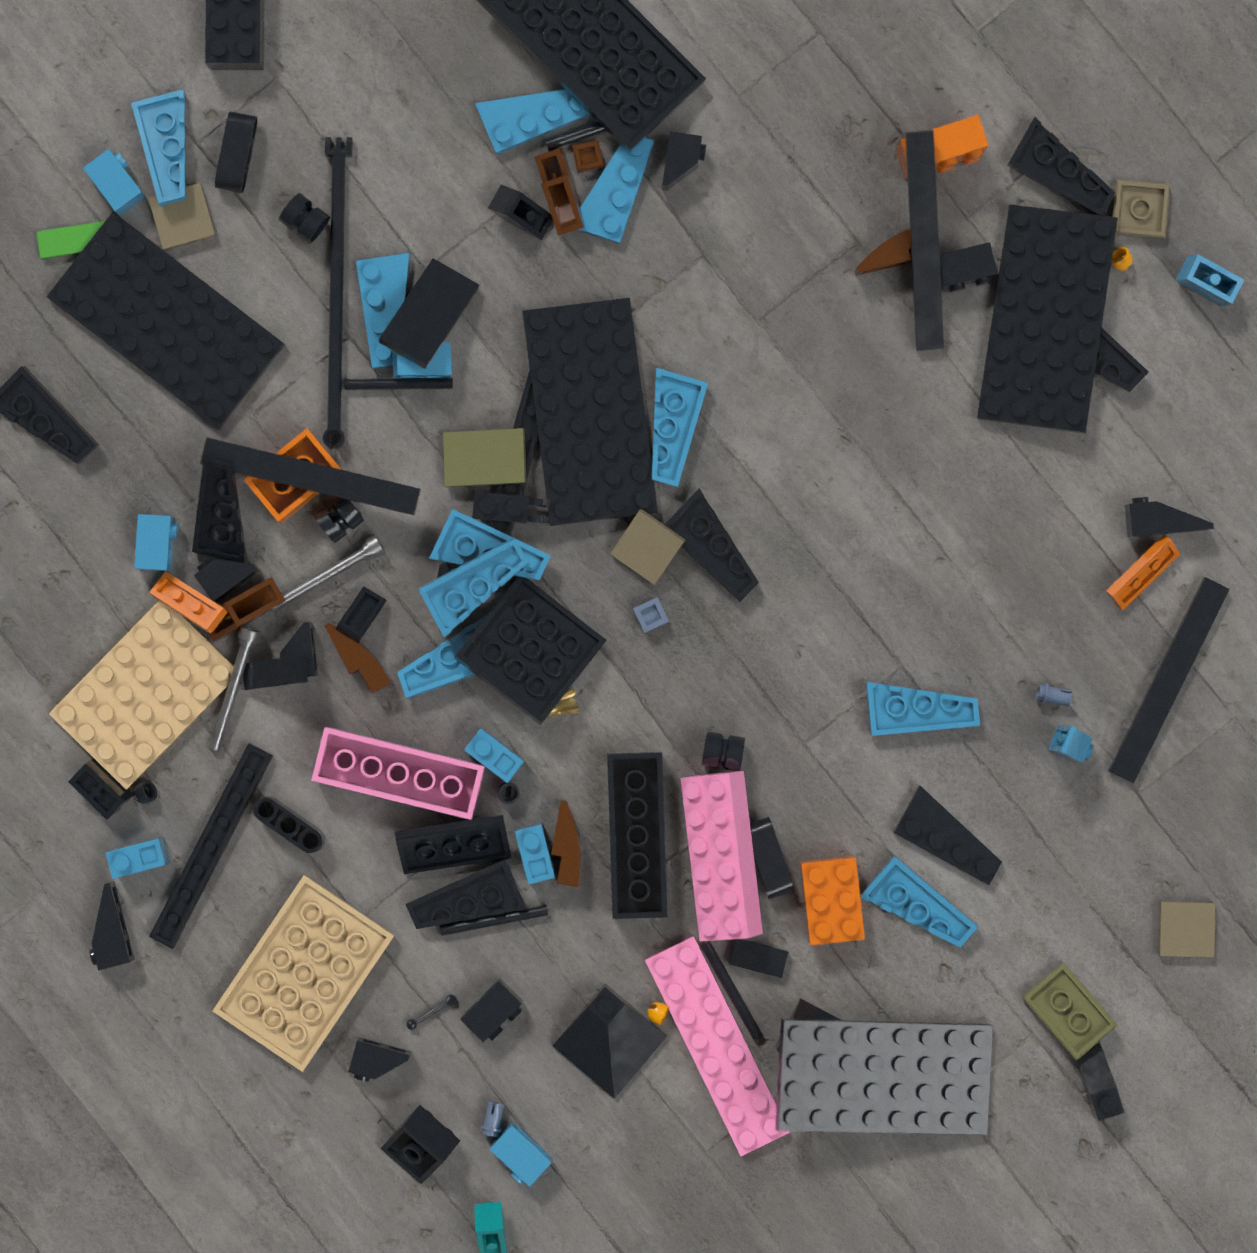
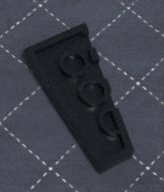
(1056, 168)
(712, 546)
(474, 896)

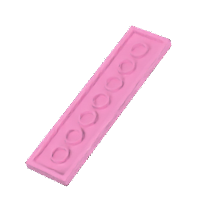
(716, 1044)

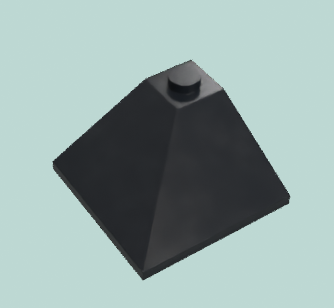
(609, 1040)

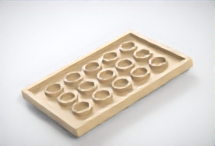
(144, 693)
(303, 973)

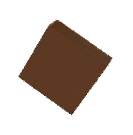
(588, 156)

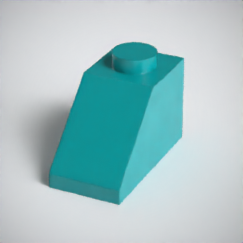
(490, 1228)

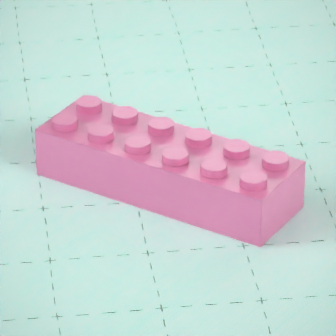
(398, 772)
(721, 856)

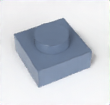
(650, 615)

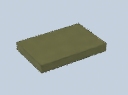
(484, 457)
(1069, 1011)

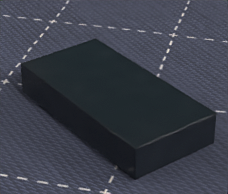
(361, 614)
(758, 957)

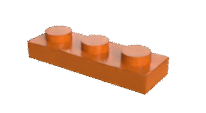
(1143, 572)
(188, 602)

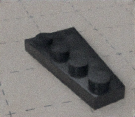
(1117, 364)
(41, 414)
(218, 514)
(941, 834)

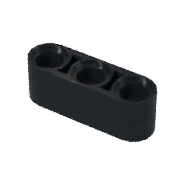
(236, 152)
(276, 820)
(770, 859)

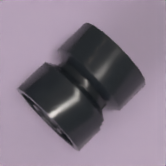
(307, 220)
(348, 514)
(723, 751)

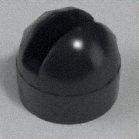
(150, 789)
(514, 793)

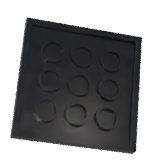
(530, 649)

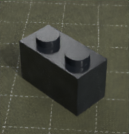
(966, 267)
(492, 1011)

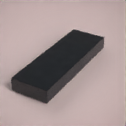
(275, 672)

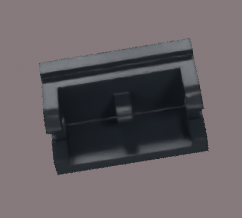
(100, 789)

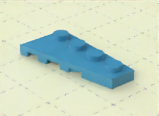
(164, 143)
(914, 710)

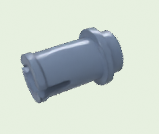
(1053, 695)
(492, 1119)

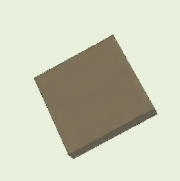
(1141, 208)
(184, 220)
(647, 546)
(1186, 929)

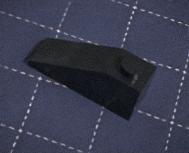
(1156, 518)
(110, 938)
(1099, 1084)

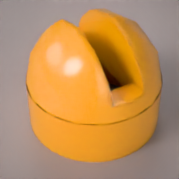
(1123, 253)
(658, 1012)

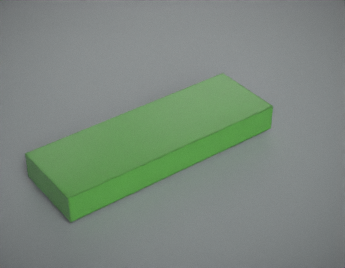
(65, 240)

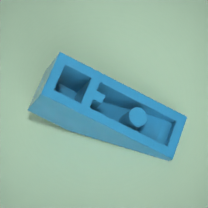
(1071, 743)

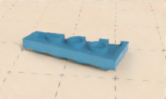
(527, 117)
(613, 195)
(382, 293)
(675, 418)
(468, 538)
(466, 587)
(438, 666)
(912, 898)

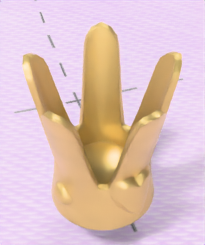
(566, 705)

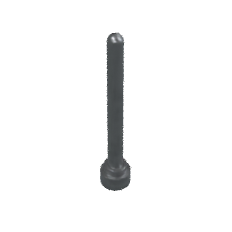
(370, 549)
(248, 638)

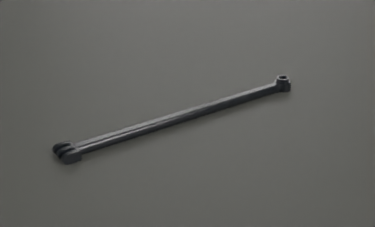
(336, 287)

